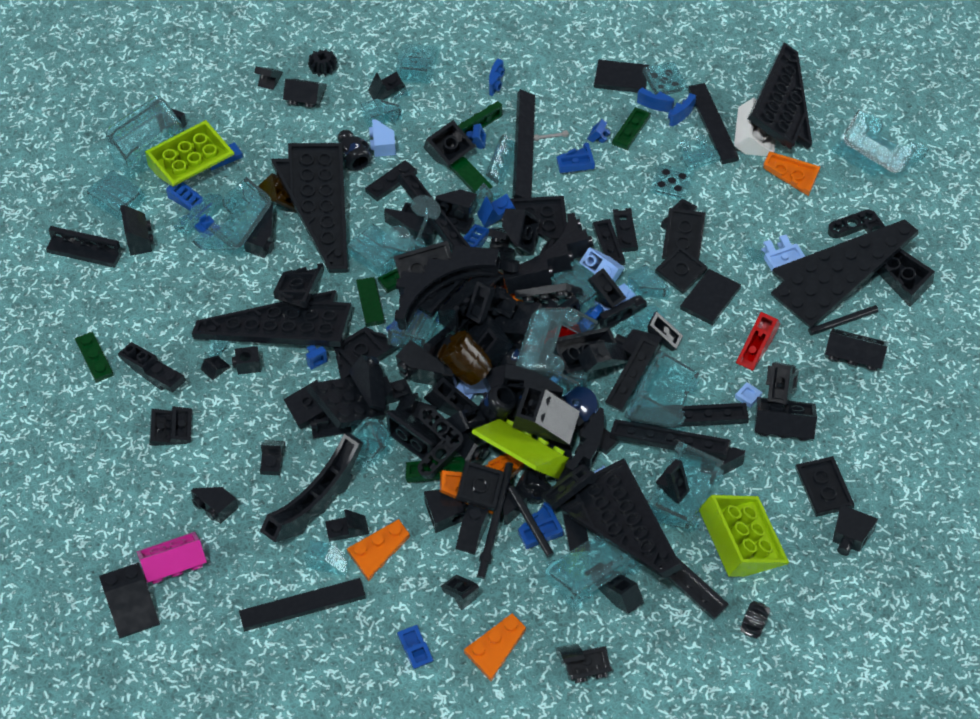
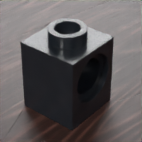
(246, 360)

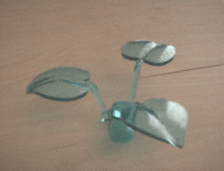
(400, 238)

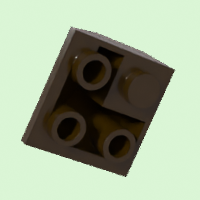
(276, 191)

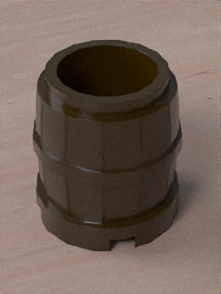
(465, 358)

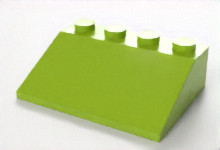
(187, 154)
(523, 447)
(742, 534)

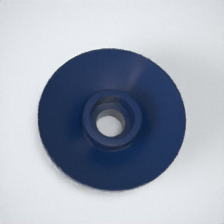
(587, 401)

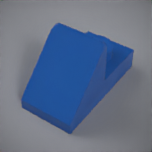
(493, 212)

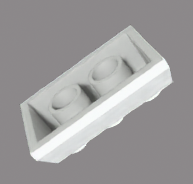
(751, 138)

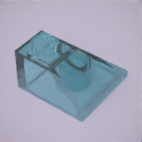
(375, 439)

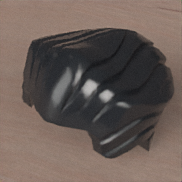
(532, 485)

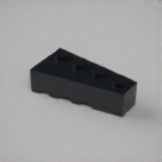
(907, 276)

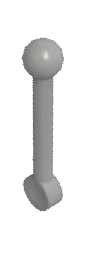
(565, 133)

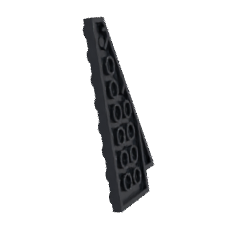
(782, 102)
(316, 189)
(826, 278)
(282, 323)
(622, 517)

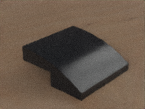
(170, 426)

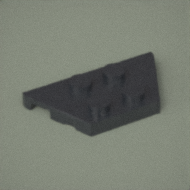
(298, 285)
(362, 342)

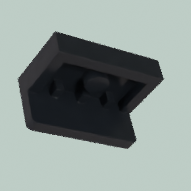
(595, 663)

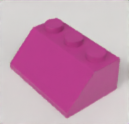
(171, 557)

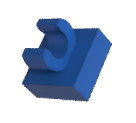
(599, 131)
(477, 136)
(204, 223)
(316, 357)

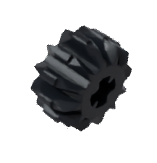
(322, 62)
(755, 619)

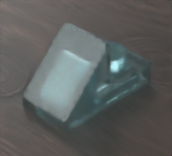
(493, 194)

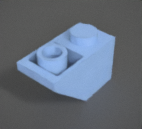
(383, 139)
(595, 261)

